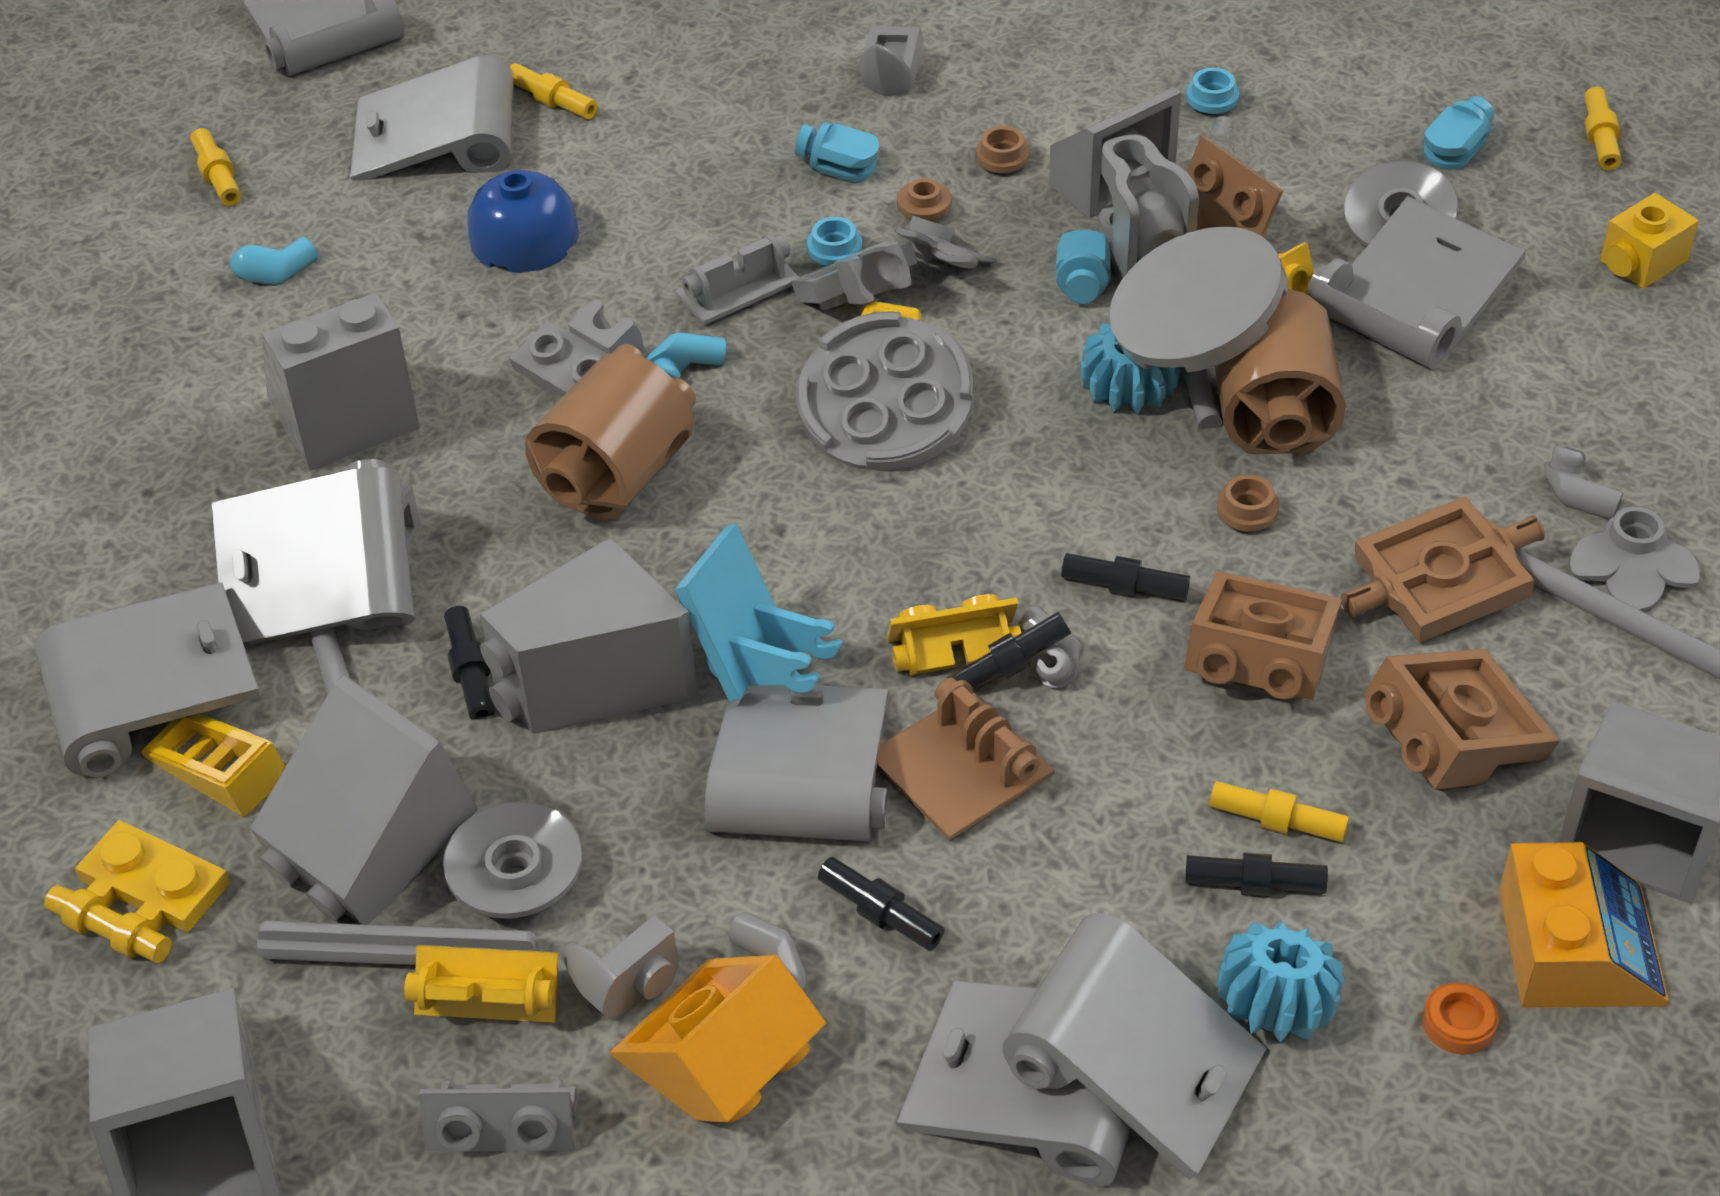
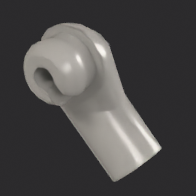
(1574, 488)
(1058, 663)
(767, 939)

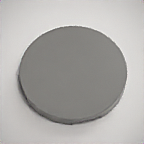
(1198, 299)
(885, 392)

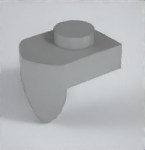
(891, 59)
(632, 970)

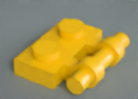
(146, 874)

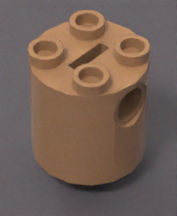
(1285, 386)
(610, 434)

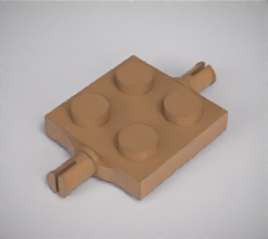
(1443, 568)

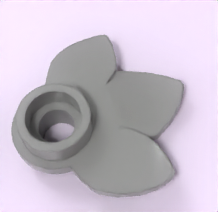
(934, 241)
(1634, 559)

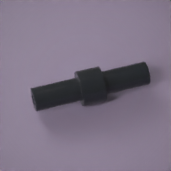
(1125, 576)
(1011, 654)
(468, 663)
(1256, 874)
(881, 903)

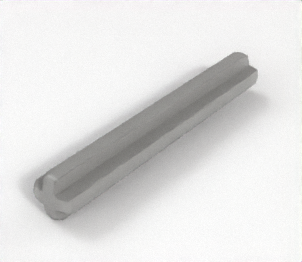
(375, 942)

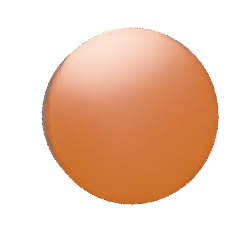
(1460, 1018)

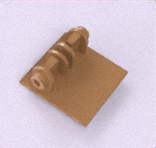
(1230, 191)
(961, 761)

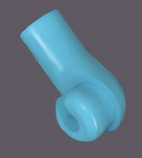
(272, 265)
(684, 348)

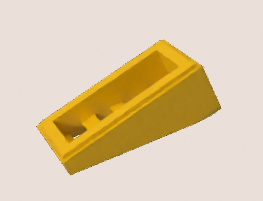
(242, 784)

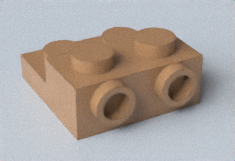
(1262, 636)
(1456, 716)

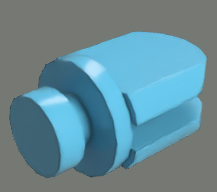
(1458, 133)
(838, 151)
(1083, 265)

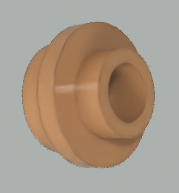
(1002, 150)
(924, 200)
(1248, 503)

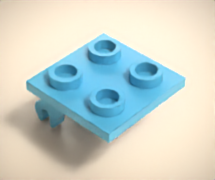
(742, 628)

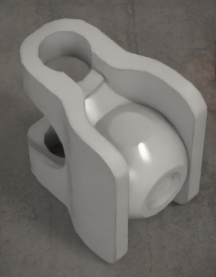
(1148, 202)

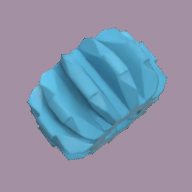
(1116, 378)
(1280, 980)

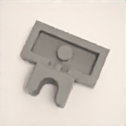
(858, 276)
(561, 357)

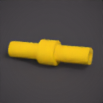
(553, 91)
(1602, 128)
(215, 167)
(1279, 811)

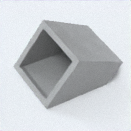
(340, 380)
(588, 644)
(1648, 799)
(360, 806)
(180, 1102)

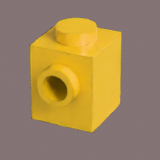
(1649, 240)

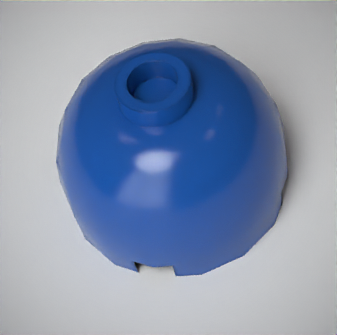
(521, 222)

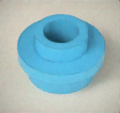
(1212, 91)
(833, 240)

